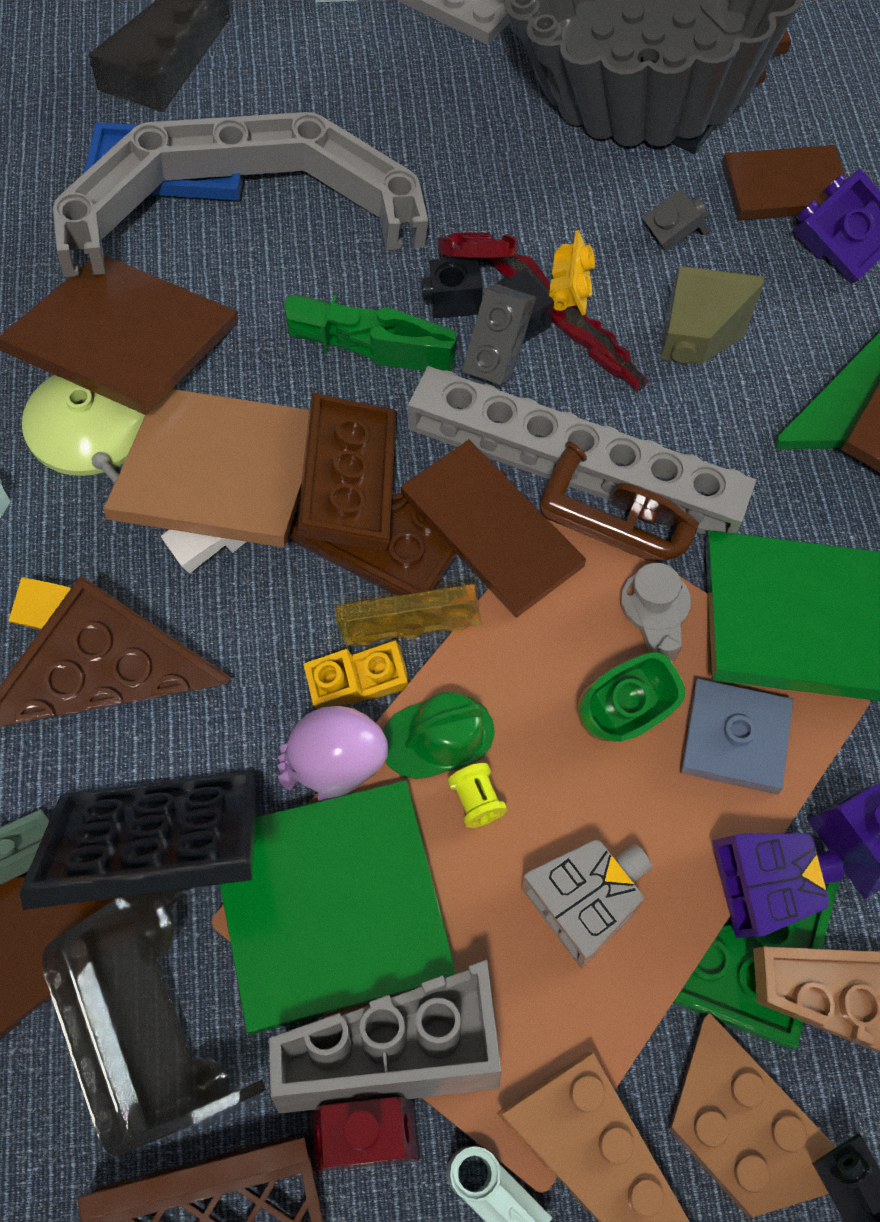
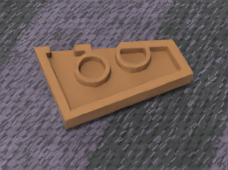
(823, 989)

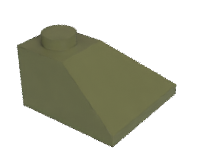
(707, 313)

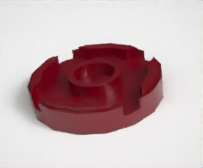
(477, 245)

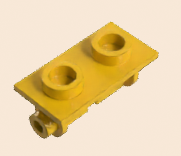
(572, 275)

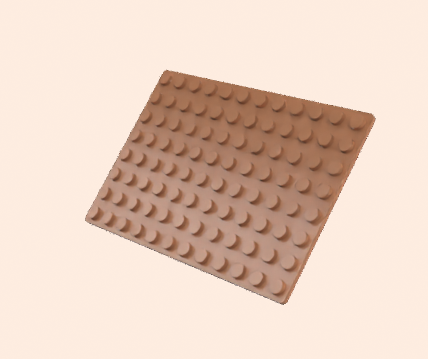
(567, 793)

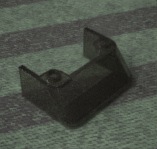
(126, 1028)

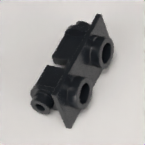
(852, 1180)

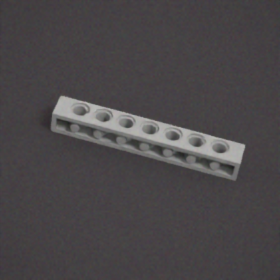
(513, 443)

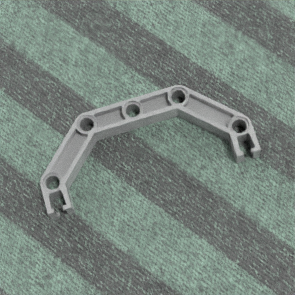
(227, 147)

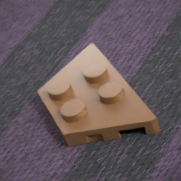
(746, 1127)

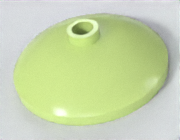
(70, 433)

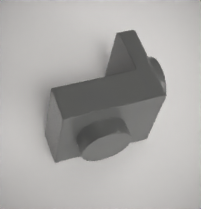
(677, 218)

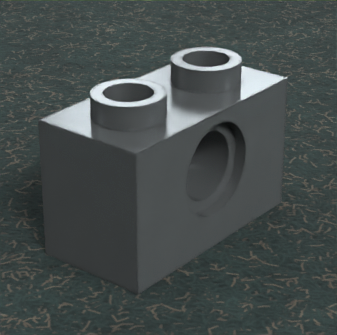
(498, 334)

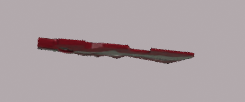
(583, 330)

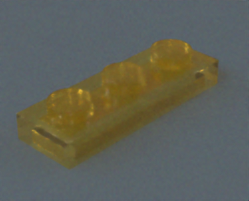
(408, 615)

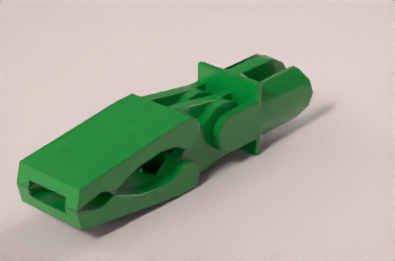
(381, 334)

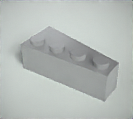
(398, 1046)

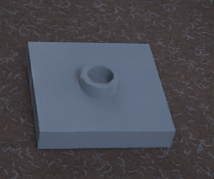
(737, 736)

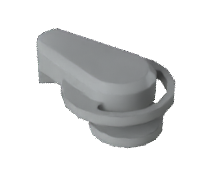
(658, 607)

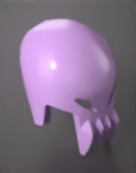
(332, 752)

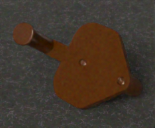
(613, 530)

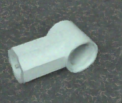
(500, 1196)

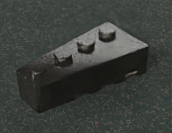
(158, 50)

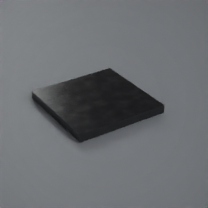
(145, 840)

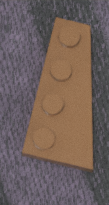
(593, 1146)

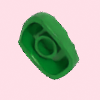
(631, 698)

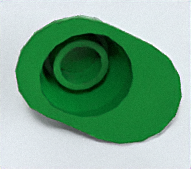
(438, 735)

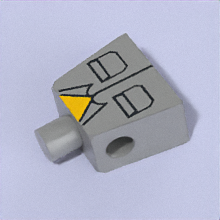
(587, 895)

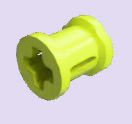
(477, 795)

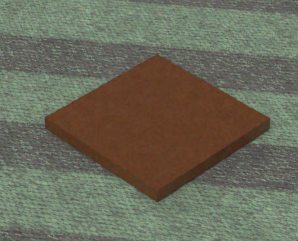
(119, 333)

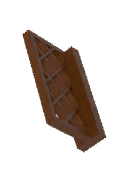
(207, 1179)

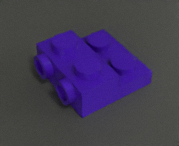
(844, 225)

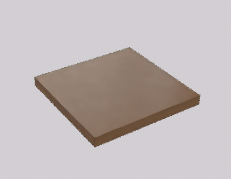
(214, 468)

